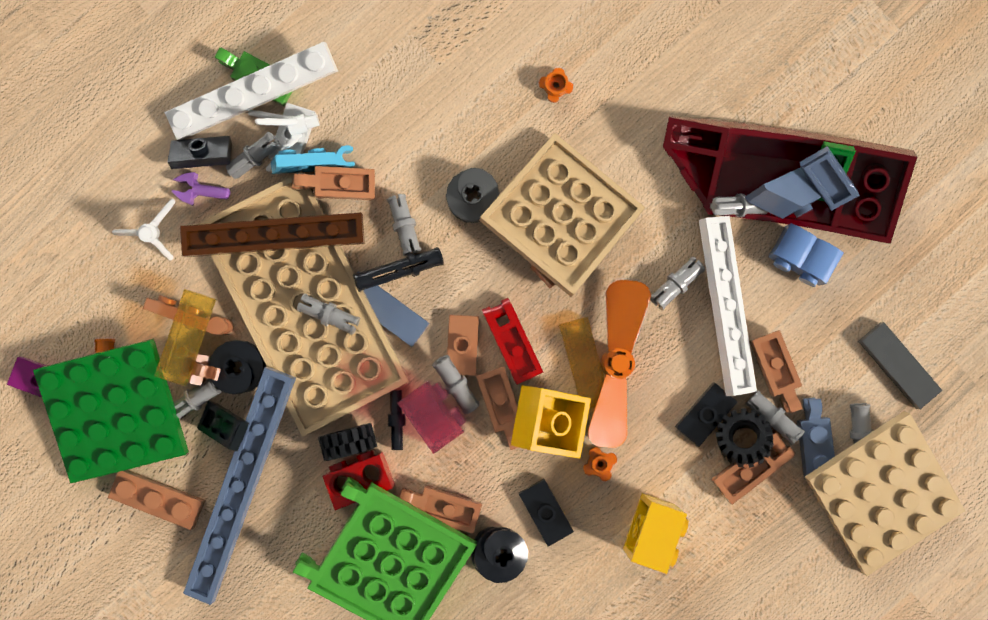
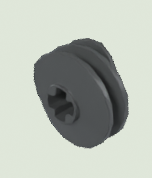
(468, 181)

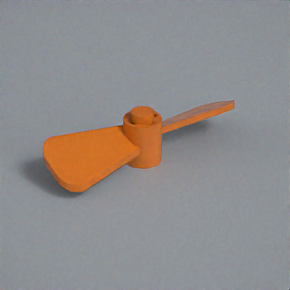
(624, 314)

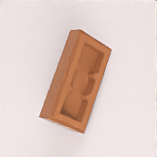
(463, 343)

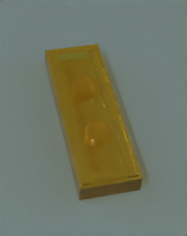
(185, 337)
(583, 358)

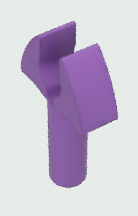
(198, 189)

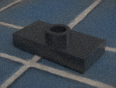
(200, 152)
(705, 414)
(223, 426)
(546, 512)

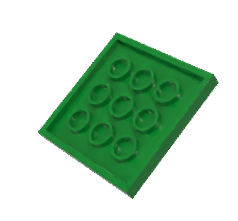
(111, 411)

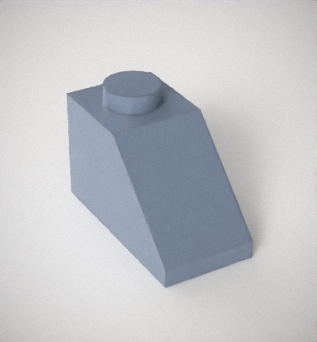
(786, 195)

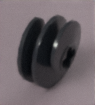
(251, 368)
(510, 562)

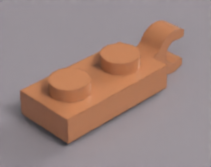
(338, 183)
(778, 369)
(499, 401)
(446, 507)

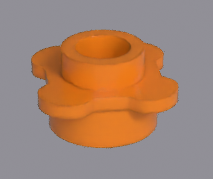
(556, 76)
(592, 468)

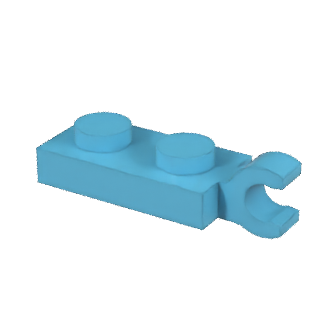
(290, 162)

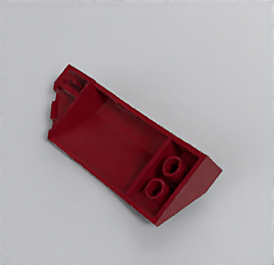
(740, 157)

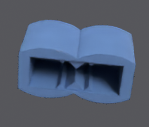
(805, 255)

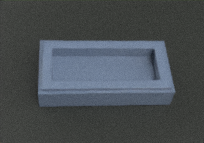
(829, 178)

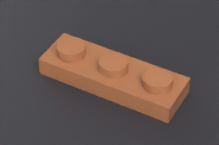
(156, 499)

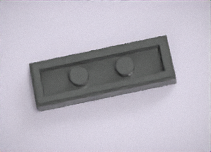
(900, 365)

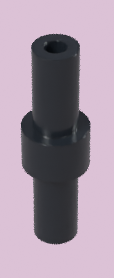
(396, 420)

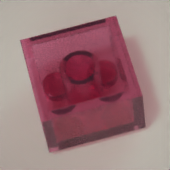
(433, 415)

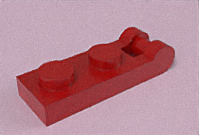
(513, 342)

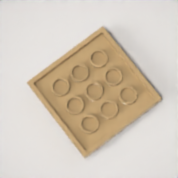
(562, 214)
(885, 493)

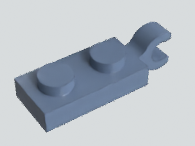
(817, 440)

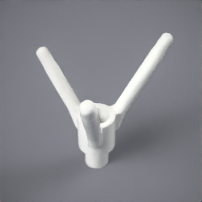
(295, 124)
(150, 231)

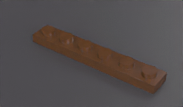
(272, 234)

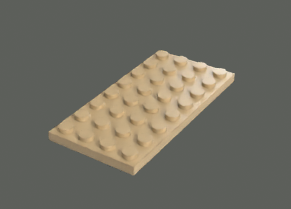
(330, 366)

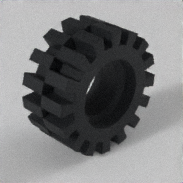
(347, 442)
(745, 455)

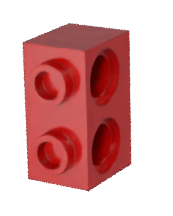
(357, 472)

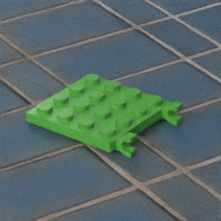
(388, 558)

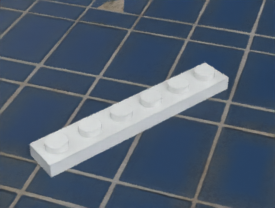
(251, 91)
(727, 305)

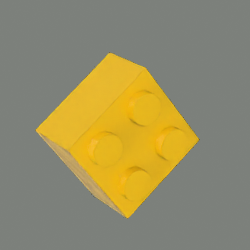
(550, 422)
(655, 533)

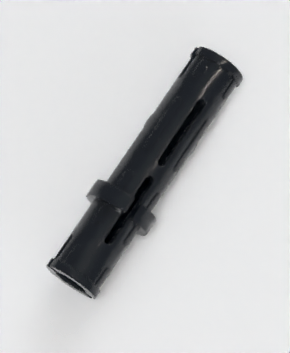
(431, 259)

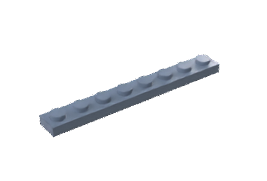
(239, 486)

